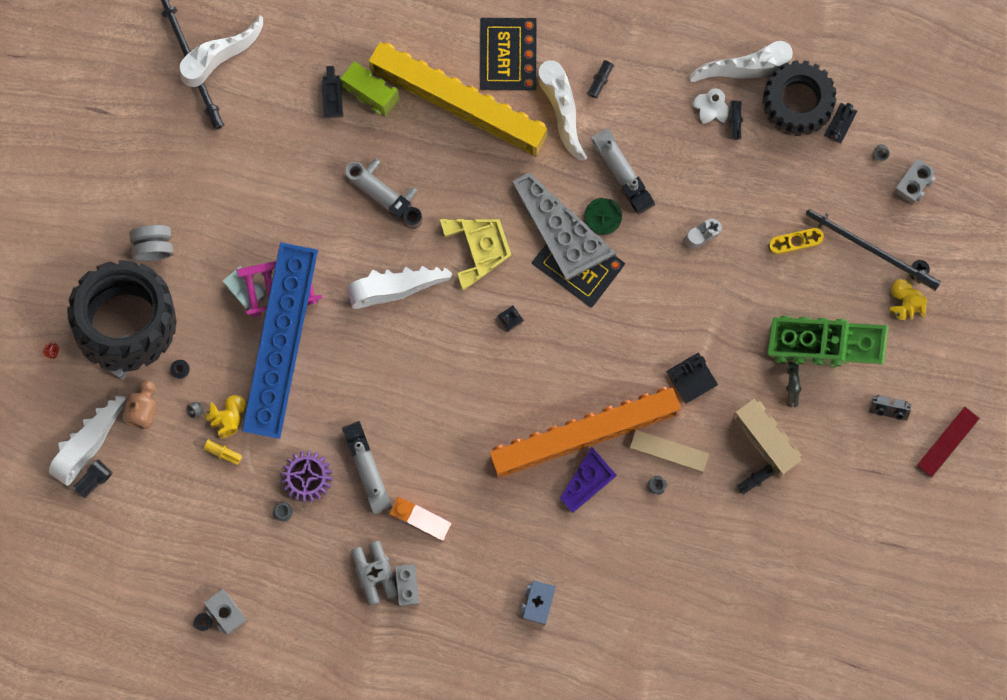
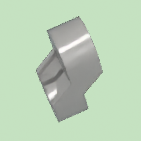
(694, 237)

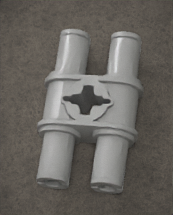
(368, 582)

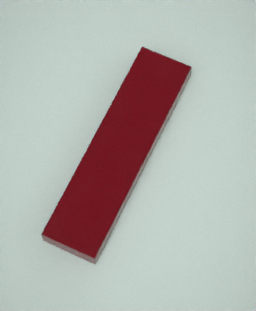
(948, 442)

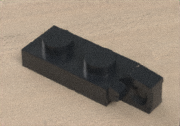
(332, 94)

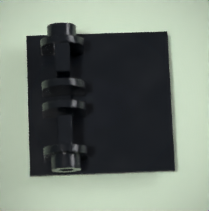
(692, 377)

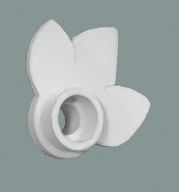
(711, 109)

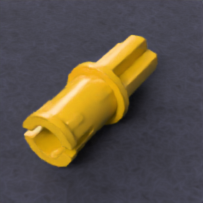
(222, 452)

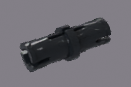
(605, 68)
(735, 120)
(755, 479)

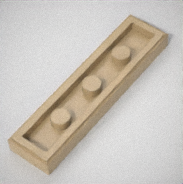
(669, 451)

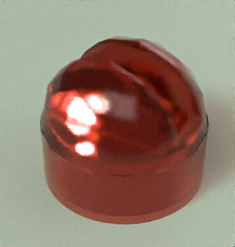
(51, 350)

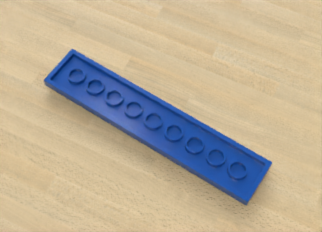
(280, 340)

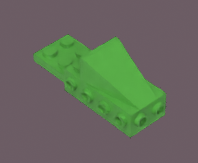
(826, 341)

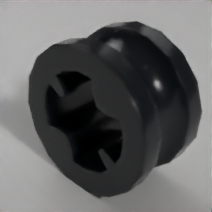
(203, 616)

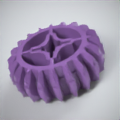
(297, 475)

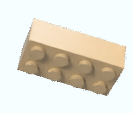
(767, 438)

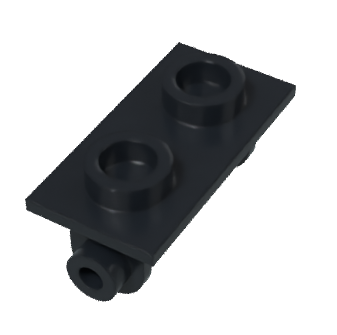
(841, 122)
(899, 409)

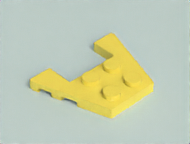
(486, 245)

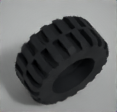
(802, 74)

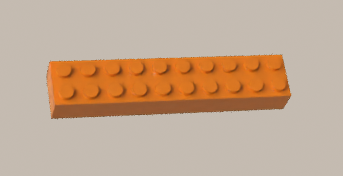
(585, 432)

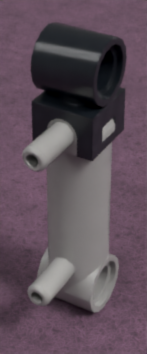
(631, 184)
(396, 205)
(366, 467)

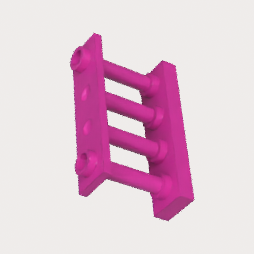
(266, 271)

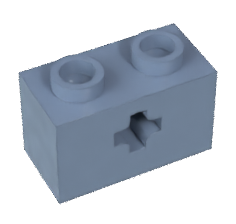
(540, 614)

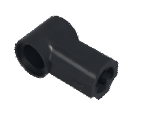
(96, 475)

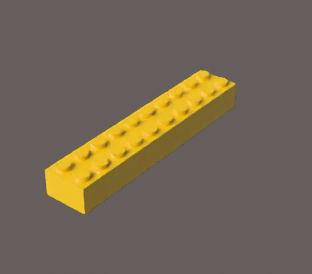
(458, 98)

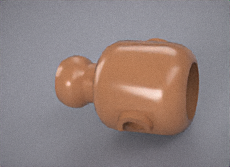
(140, 406)

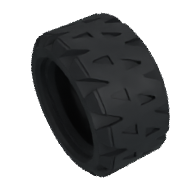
(116, 280)

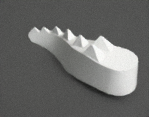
(207, 56)
(751, 66)
(558, 90)
(391, 287)
(86, 443)

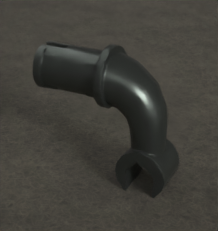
(793, 387)

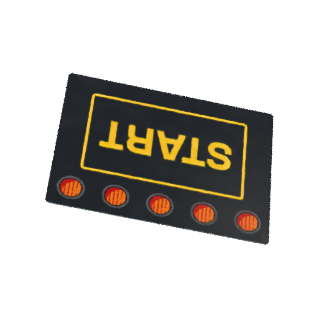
(508, 53)
(585, 286)

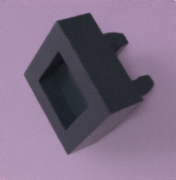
(510, 318)

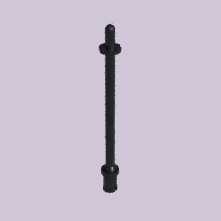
(211, 109)
(920, 276)

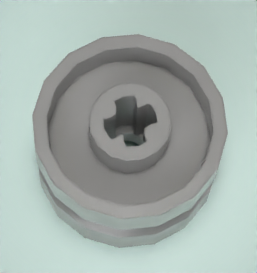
(151, 243)

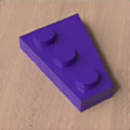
(588, 480)

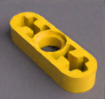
(781, 239)

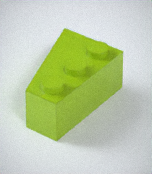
(369, 89)

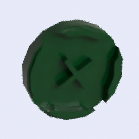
(603, 216)

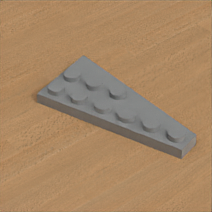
(565, 235)

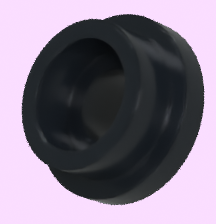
(180, 375)

